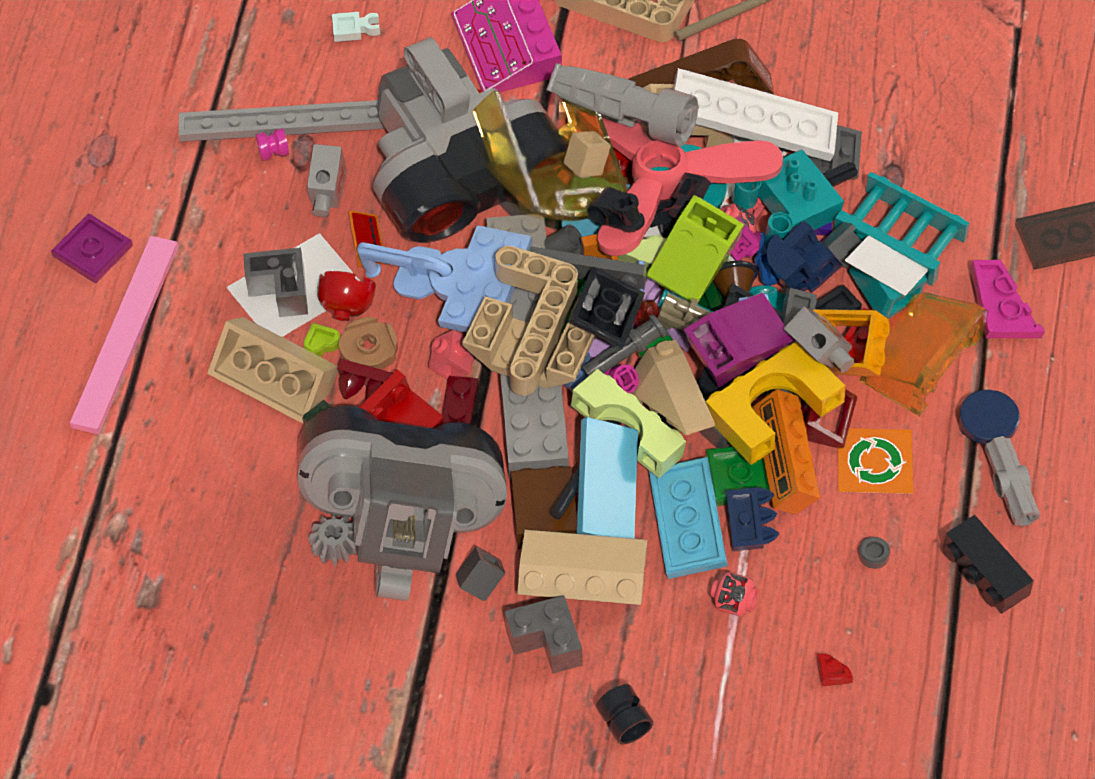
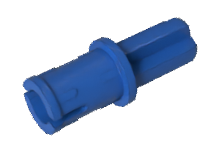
(766, 273)

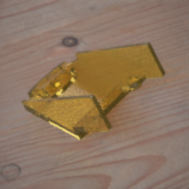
(550, 189)

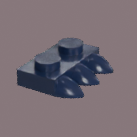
(747, 518)

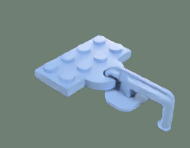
(456, 276)

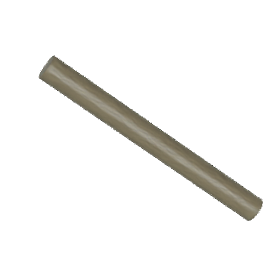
(717, 18)

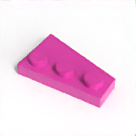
(1006, 311)

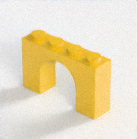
(789, 370)

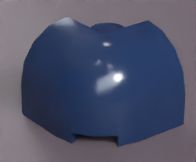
(801, 259)

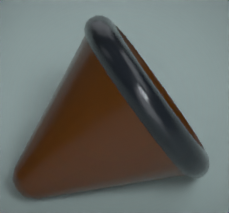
(736, 272)

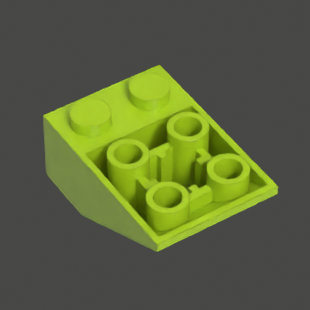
(695, 249)

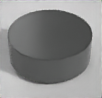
(874, 552)

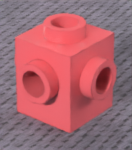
(450, 355)

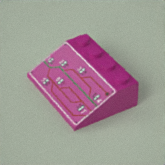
(507, 42)

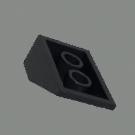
(606, 307)

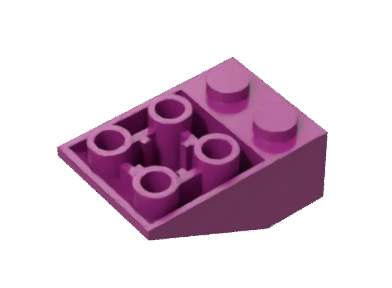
(737, 337)

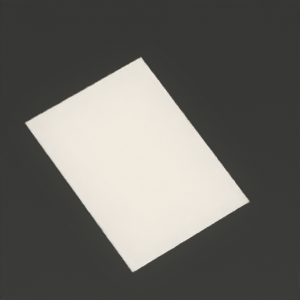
(263, 309)

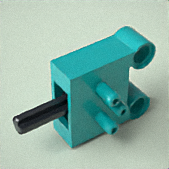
(796, 195)

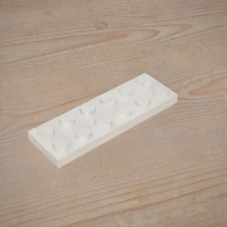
(760, 115)

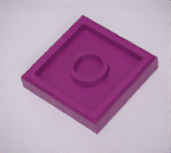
(92, 248)

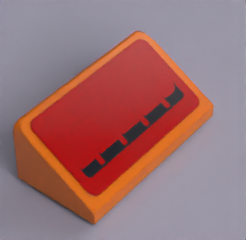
(364, 230)

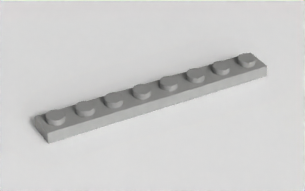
(293, 119)

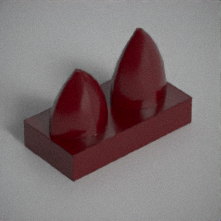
(356, 375)

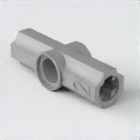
(1012, 481)

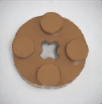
(369, 330)

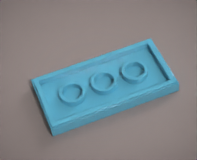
(607, 479)
(688, 519)

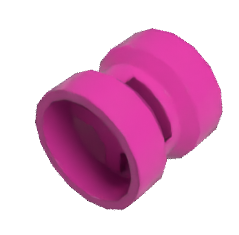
(275, 143)
(629, 378)

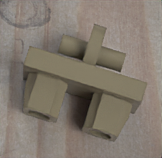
(680, 313)

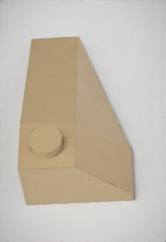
(671, 388)

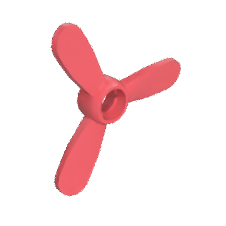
(719, 164)

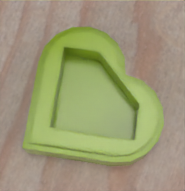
(321, 339)

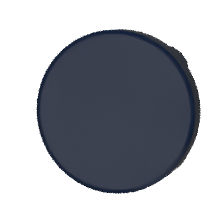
(988, 416)

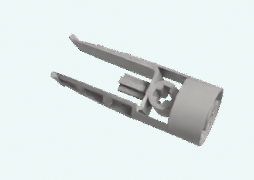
(668, 115)

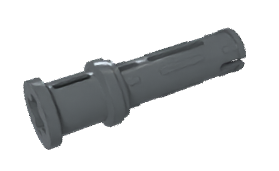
(636, 341)

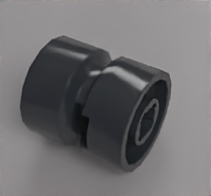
(627, 718)

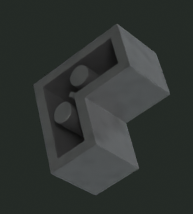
(280, 274)
(546, 626)

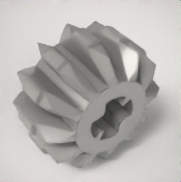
(333, 539)

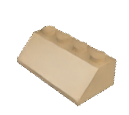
(271, 368)
(582, 567)

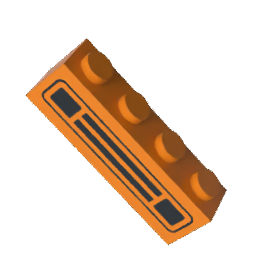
(790, 463)

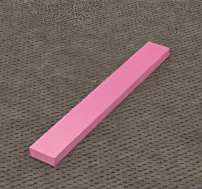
(124, 335)

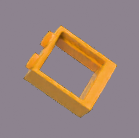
(877, 334)

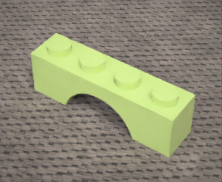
(604, 400)

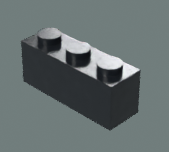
(987, 564)

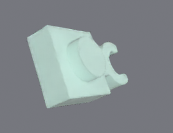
(350, 26)

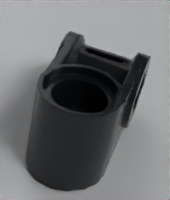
(616, 210)

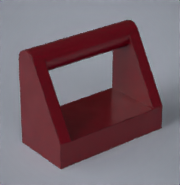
(822, 436)

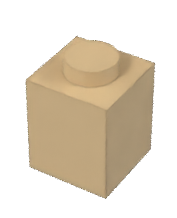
(587, 154)

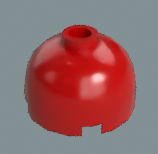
(344, 295)

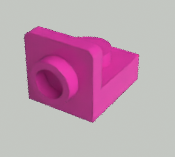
(747, 244)

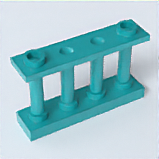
(904, 201)

